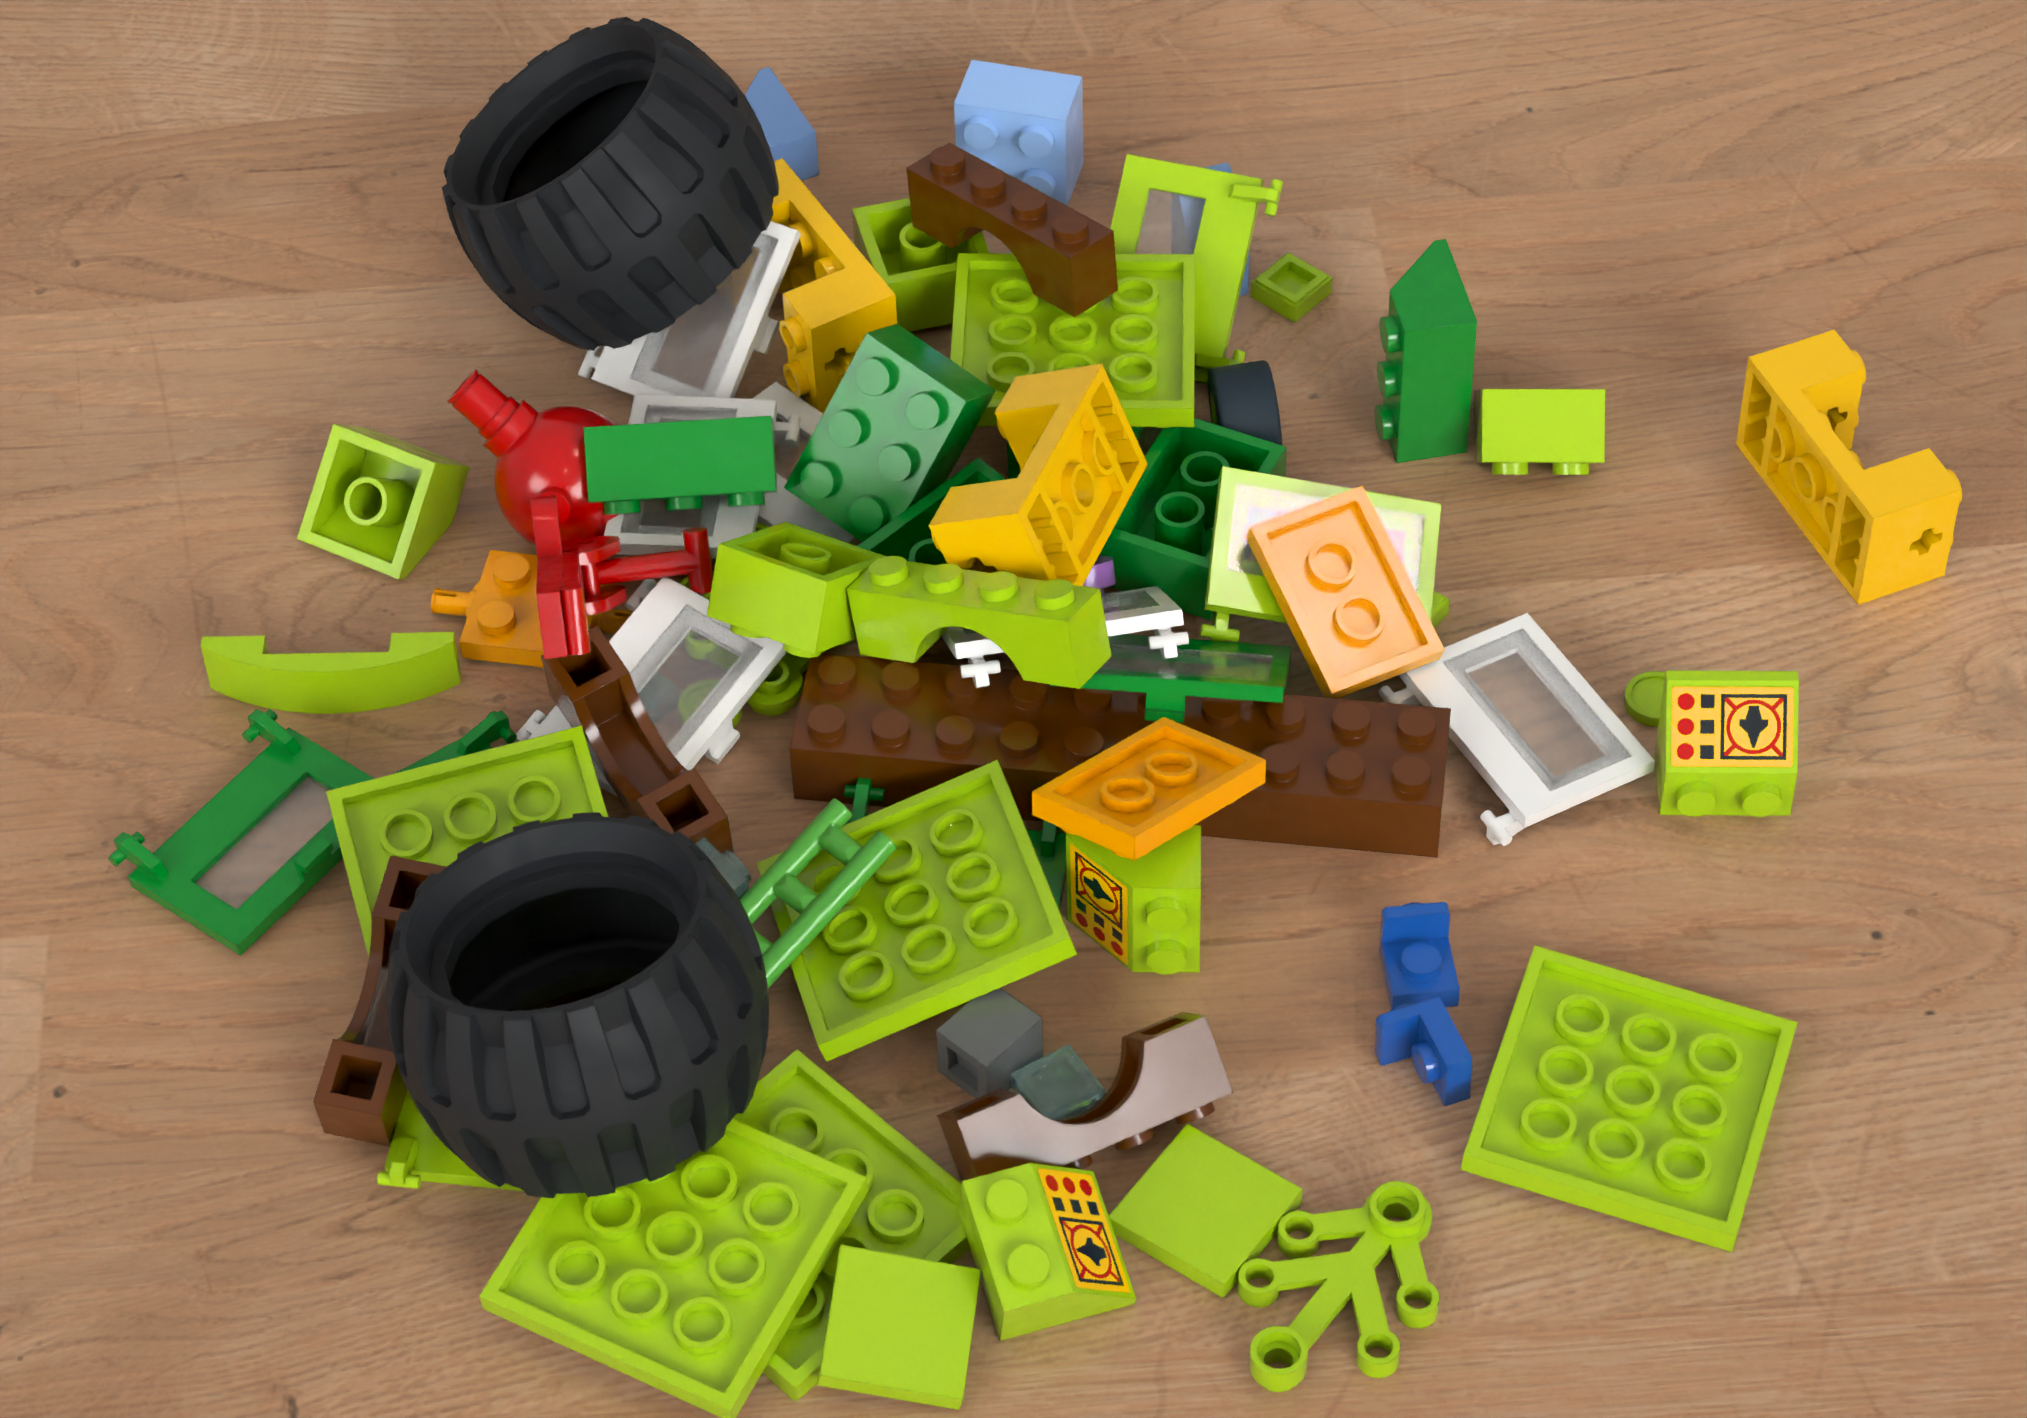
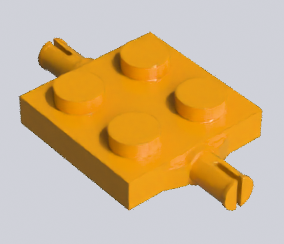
(504, 612)

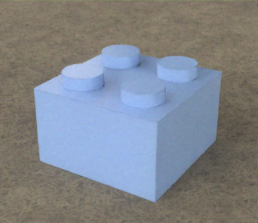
(1023, 124)

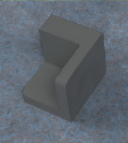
(988, 1042)

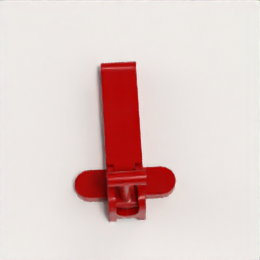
(575, 570)

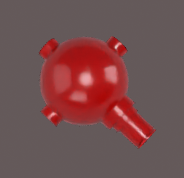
(535, 456)

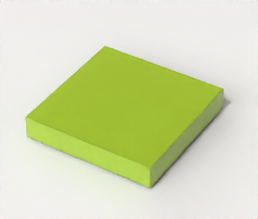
(1204, 1210)
(899, 1327)

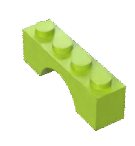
(1045, 627)

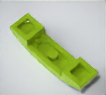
(332, 682)

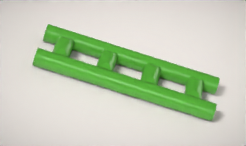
(814, 909)

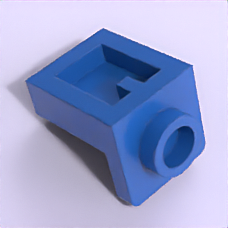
(1418, 954)
(1433, 1043)

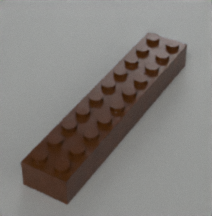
(1333, 765)

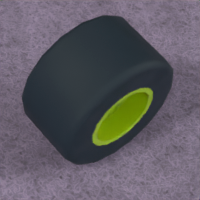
(1245, 400)

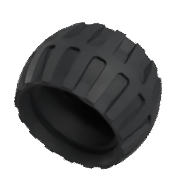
(611, 184)
(578, 1004)

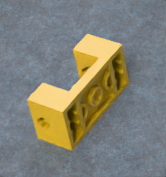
(832, 296)
(1071, 488)
(1870, 525)

